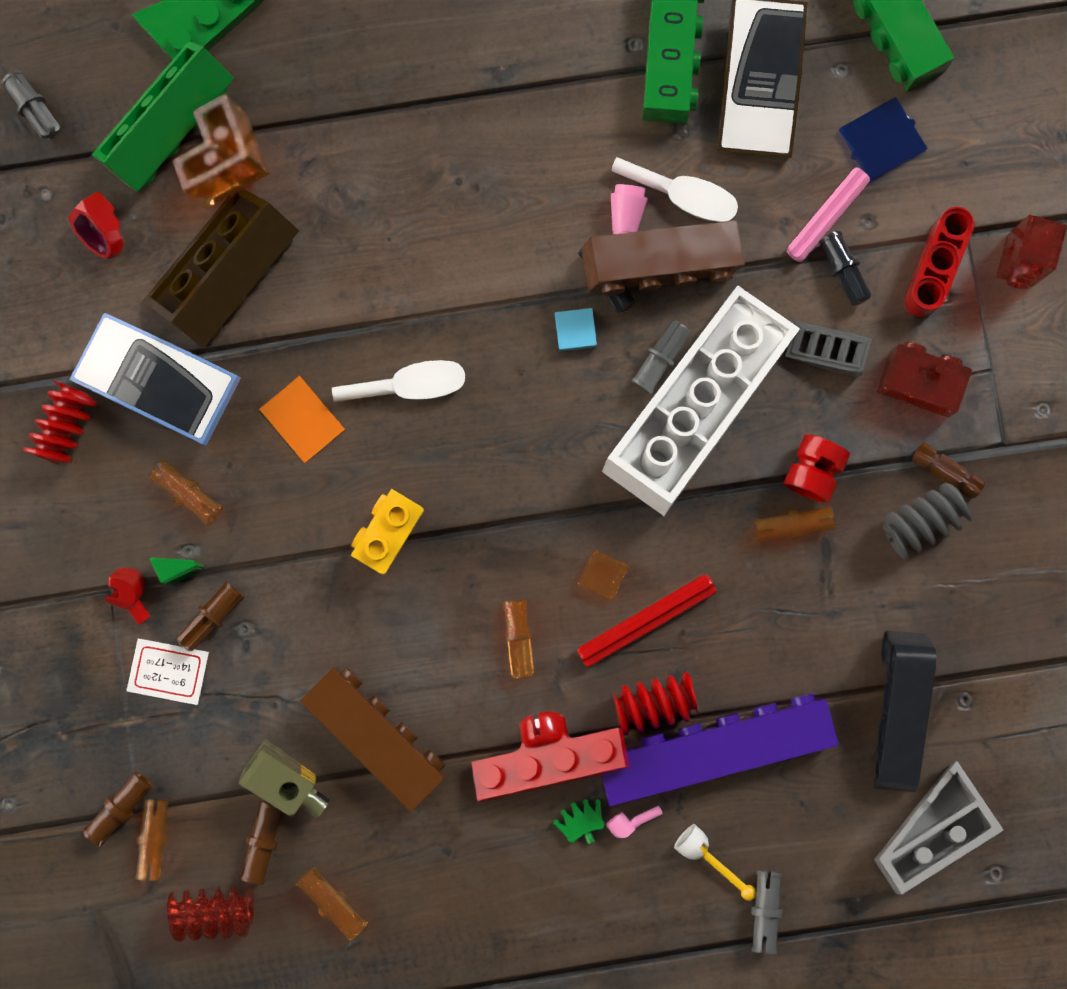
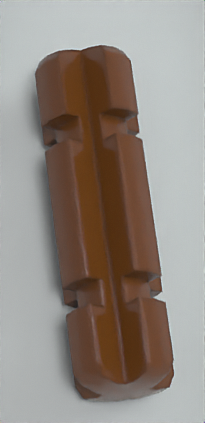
(948, 470)

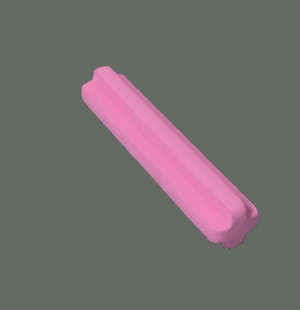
(828, 215)

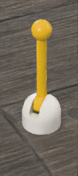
(695, 844)

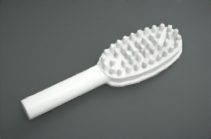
(688, 193)
(414, 382)

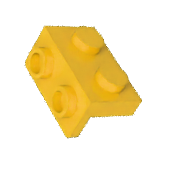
(387, 532)

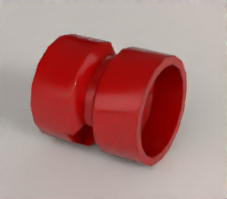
(815, 482)

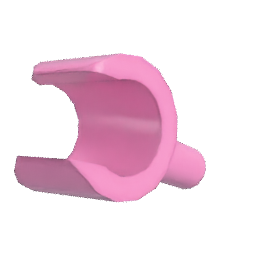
(622, 827)

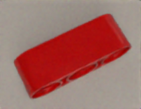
(948, 247)

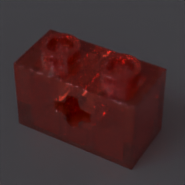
(1031, 252)
(904, 383)

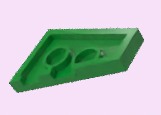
(199, 21)

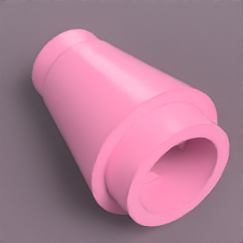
(627, 208)

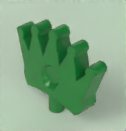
(582, 822)

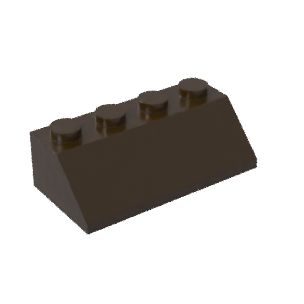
(221, 266)

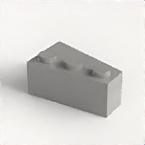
(938, 831)

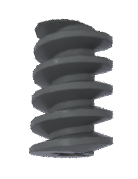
(925, 518)

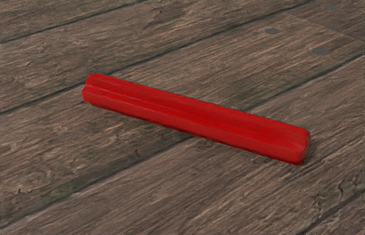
(646, 620)

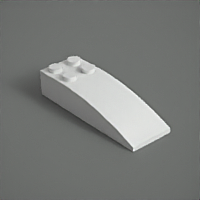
(699, 400)

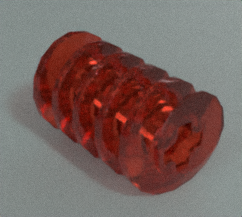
(210, 915)

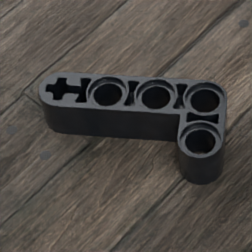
(904, 710)

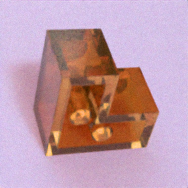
(226, 159)

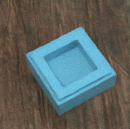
(575, 329)

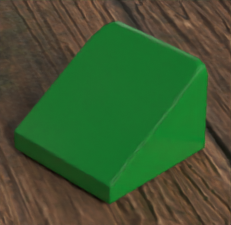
(175, 570)

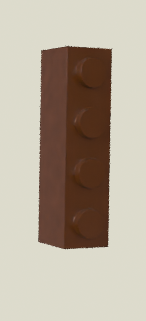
(662, 257)
(374, 738)

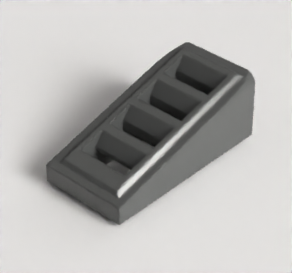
(824, 362)

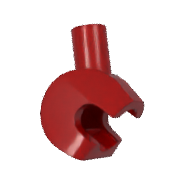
(129, 588)

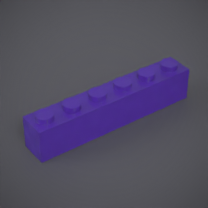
(723, 748)

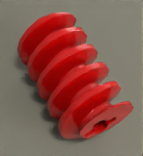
(60, 424)
(655, 703)

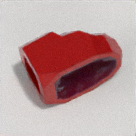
(97, 226)

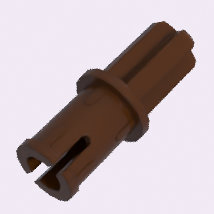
(210, 616)

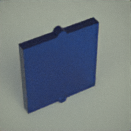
(883, 139)

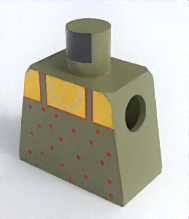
(270, 770)

